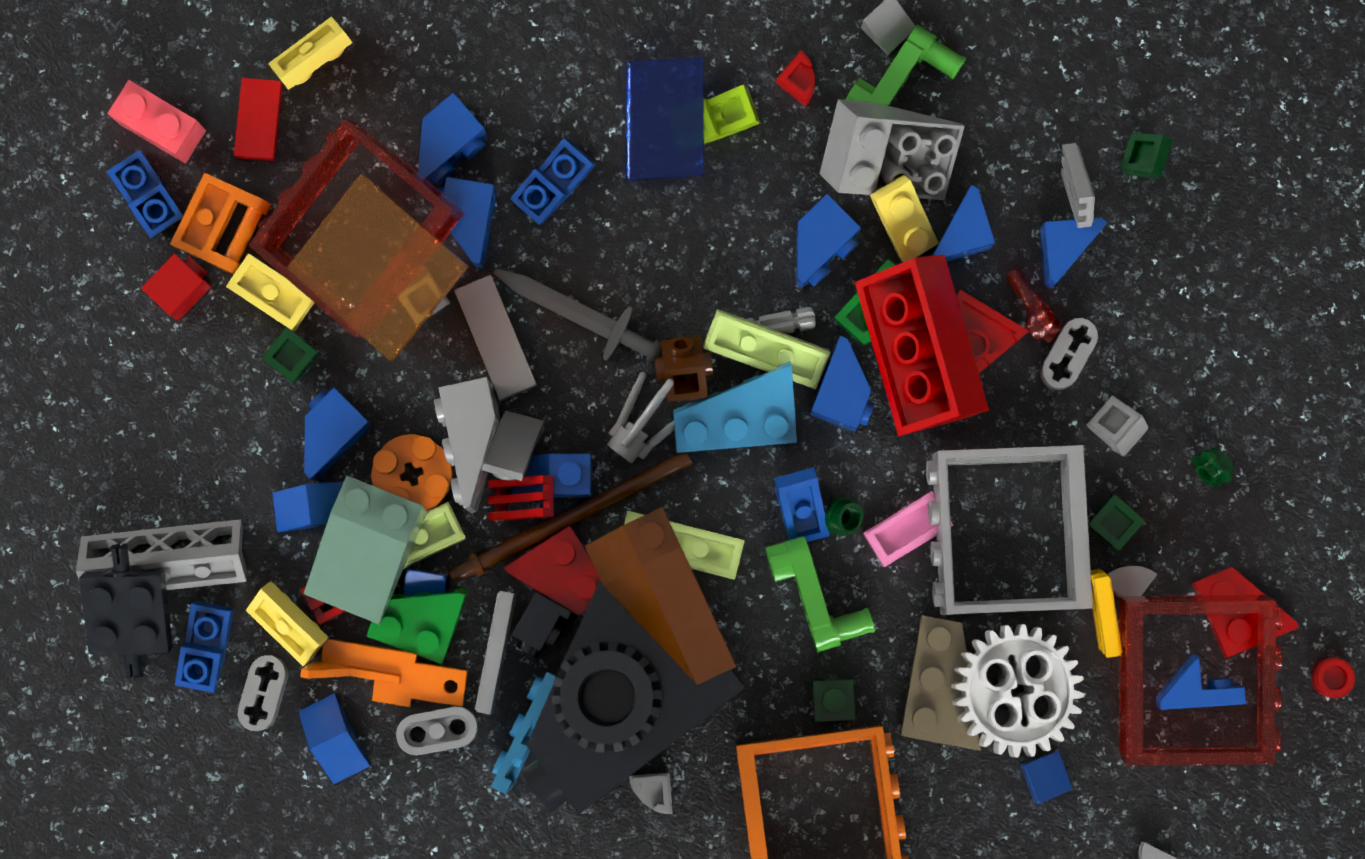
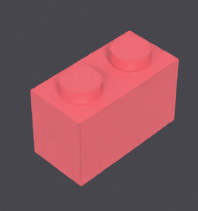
(157, 121)

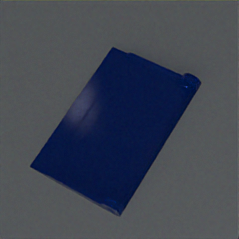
(664, 118)

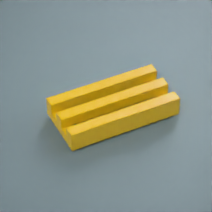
(1105, 614)

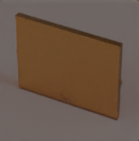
(377, 267)

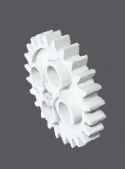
(1052, 682)

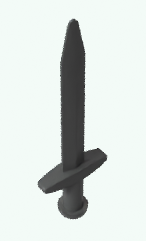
(615, 331)

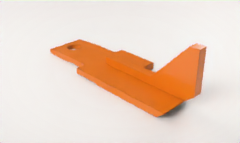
(394, 673)

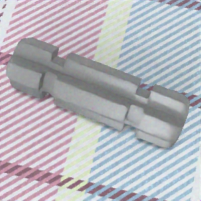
(786, 321)

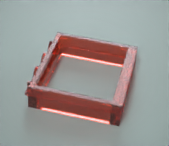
(316, 175)
(1131, 679)

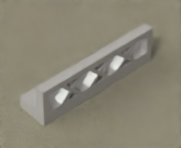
(188, 567)

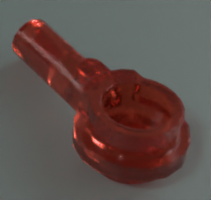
(1041, 319)

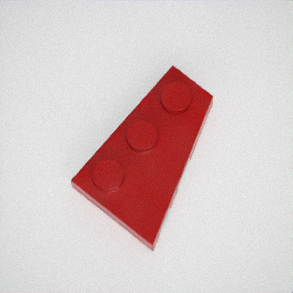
(987, 330)

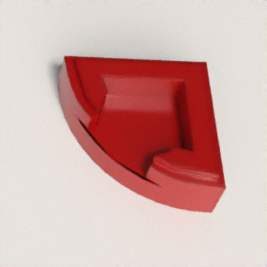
(798, 79)

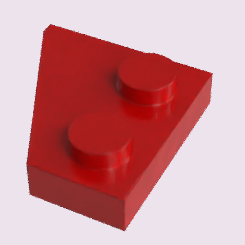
(559, 571)
(1238, 630)

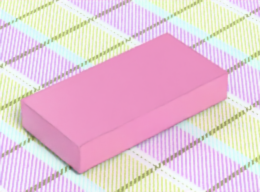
(902, 531)

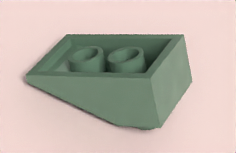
(364, 549)

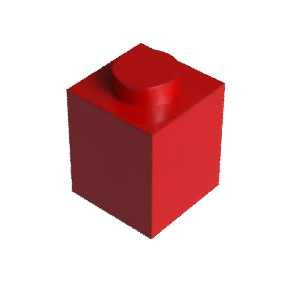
(177, 286)

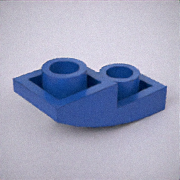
(553, 182)
(145, 193)
(204, 646)

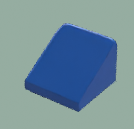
(423, 581)
(1046, 777)

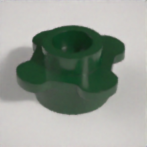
(1213, 467)

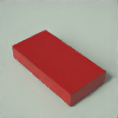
(258, 119)

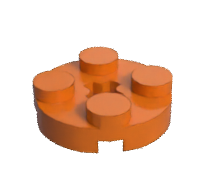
(421, 453)

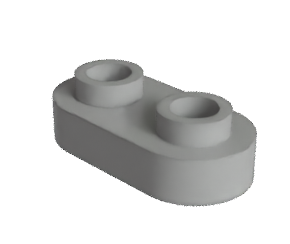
(437, 730)

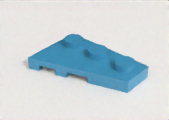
(742, 416)
(510, 763)

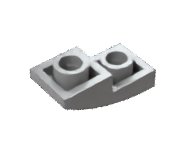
(513, 446)

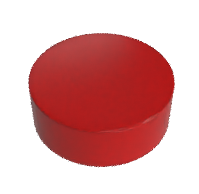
(1333, 677)

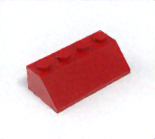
(921, 344)

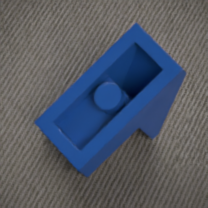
(801, 505)
(1187, 690)

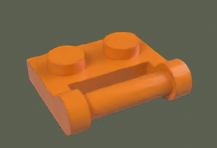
(208, 218)

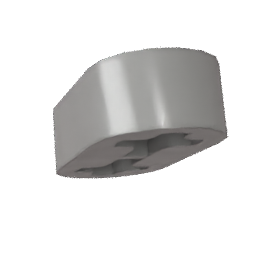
(1077, 358)
(253, 690)

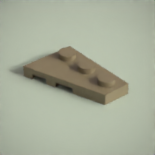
(929, 696)

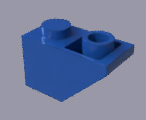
(446, 138)
(820, 238)

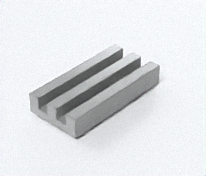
(1077, 185)

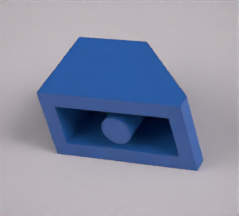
(474, 228)
(843, 391)
(330, 431)
(570, 474)

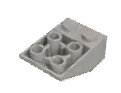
(880, 143)
(471, 421)

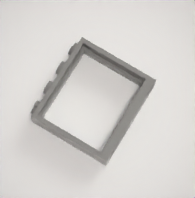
(1074, 520)

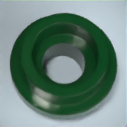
(843, 516)

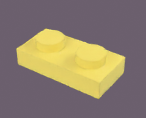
(310, 53)
(904, 218)
(270, 292)
(287, 623)

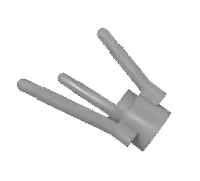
(629, 440)

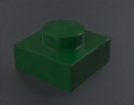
(1146, 155)
(290, 355)
(1115, 523)
(833, 700)

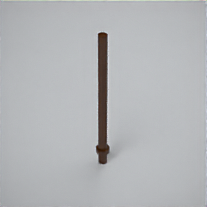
(478, 563)

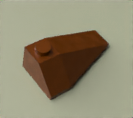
(656, 585)

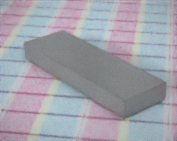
(495, 338)
(495, 652)

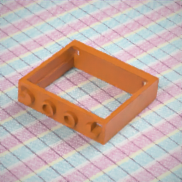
(886, 783)

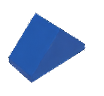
(968, 230)
(1062, 245)
(305, 506)
(333, 739)

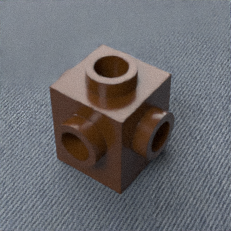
(686, 366)

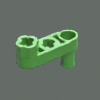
(918, 47)
(794, 560)

